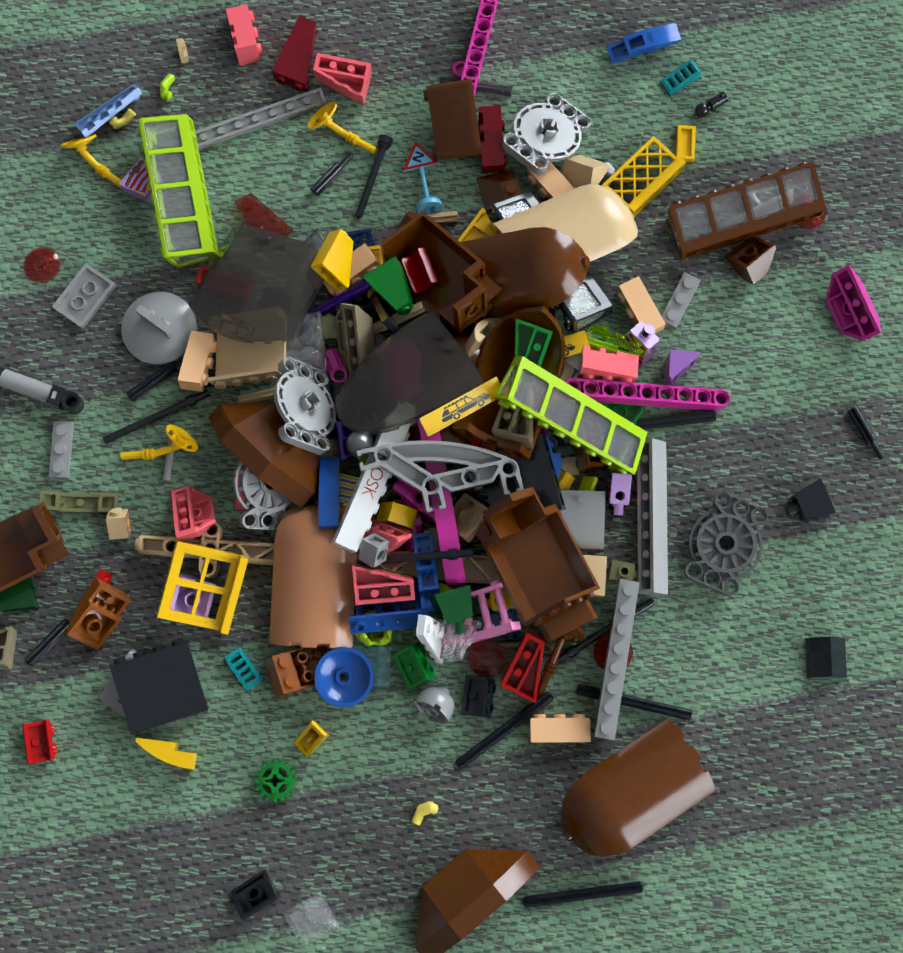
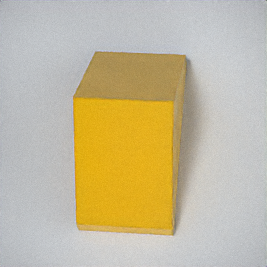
(397, 514)
(311, 738)

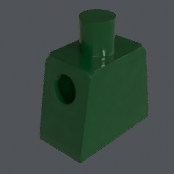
(19, 597)
(453, 607)

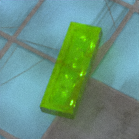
(617, 339)

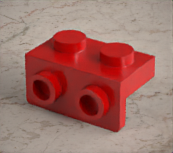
(419, 271)
(39, 741)

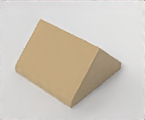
(584, 170)

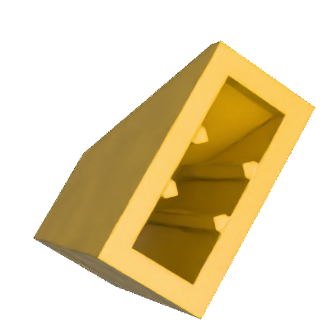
(335, 260)

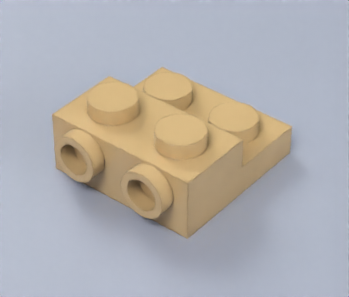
(468, 516)

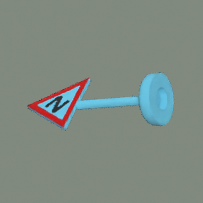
(417, 160)

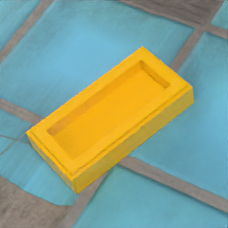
(685, 142)

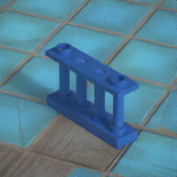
(387, 621)

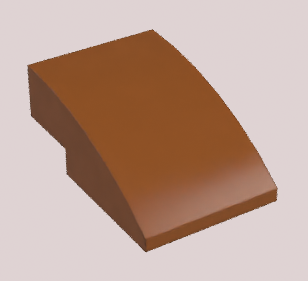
(97, 614)

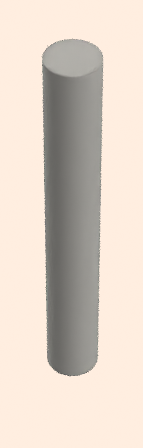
(168, 462)

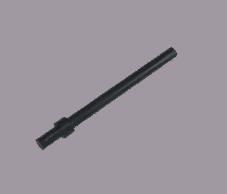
(189, 401)
(451, 554)
(572, 651)

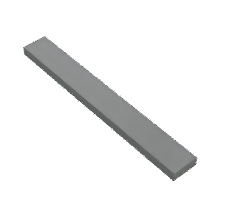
(260, 118)

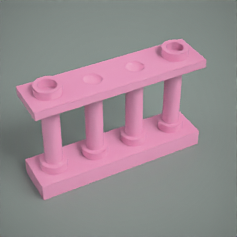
(489, 629)

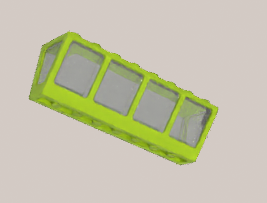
(178, 189)
(572, 415)

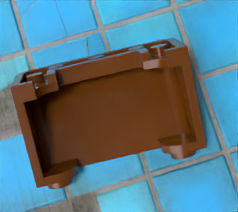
(453, 119)

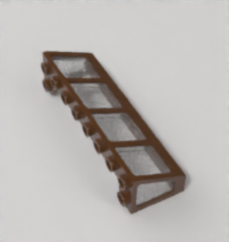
(746, 210)

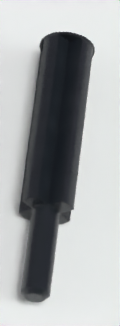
(330, 175)
(865, 430)

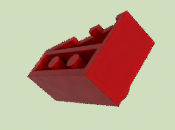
(525, 666)

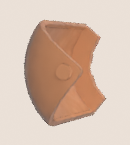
(310, 583)

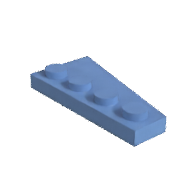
(106, 111)

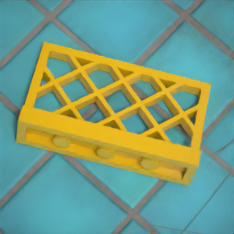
(657, 183)

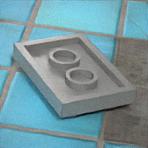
(84, 296)

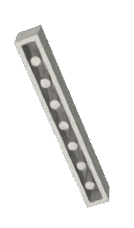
(652, 519)
(616, 660)

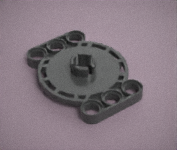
(742, 539)

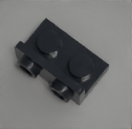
(478, 696)

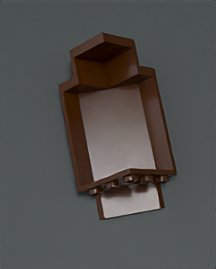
(462, 284)
(28, 545)
(539, 564)

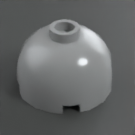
(435, 703)

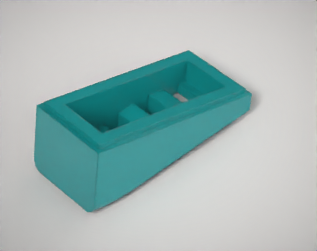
(692, 66)
(239, 651)

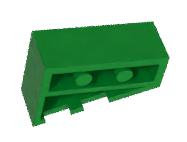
(531, 341)

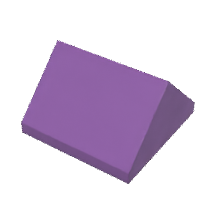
(678, 363)

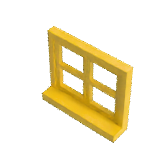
(229, 592)

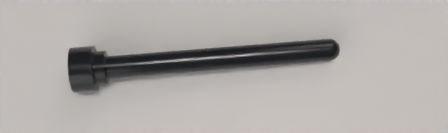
(384, 142)

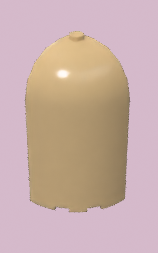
(587, 214)

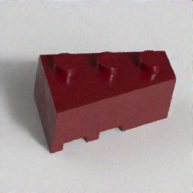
(491, 137)

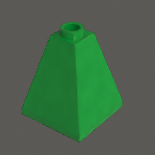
(391, 285)

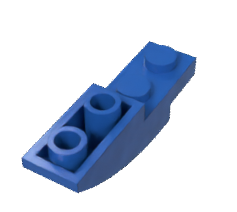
(643, 41)

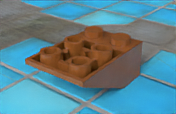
(293, 670)

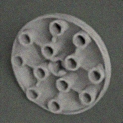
(158, 328)

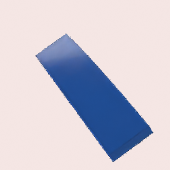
(329, 492)
(426, 570)

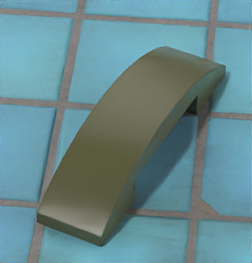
(79, 502)

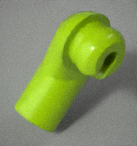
(164, 87)

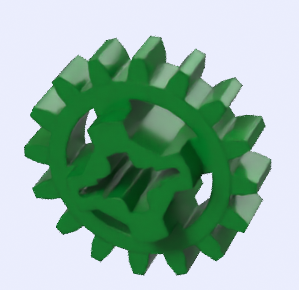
(275, 771)

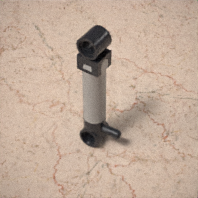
(52, 395)

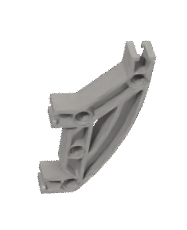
(480, 462)

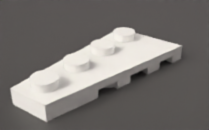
(431, 634)

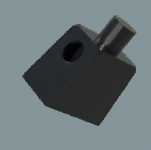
(811, 502)

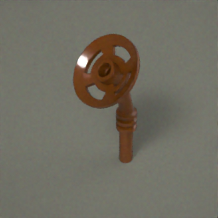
(551, 663)

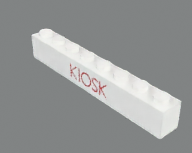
(366, 495)

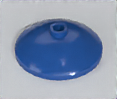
(358, 677)

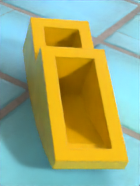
(168, 752)

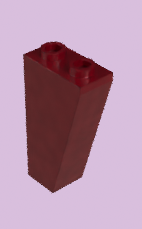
(297, 55)

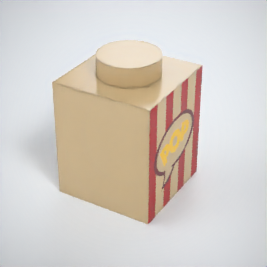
(118, 523)

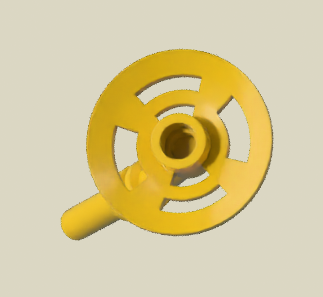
(324, 118)
(100, 169)
(179, 438)

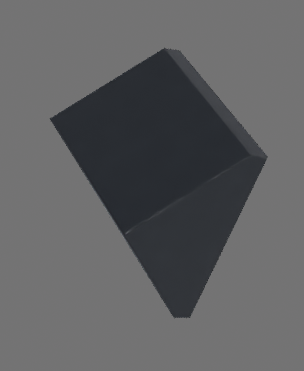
(826, 657)
(254, 894)

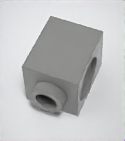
(373, 550)

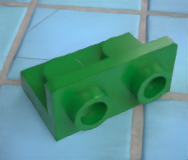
(414, 665)

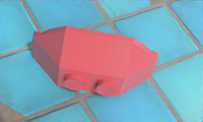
(192, 513)
(395, 534)

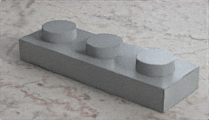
(680, 300)
(61, 449)

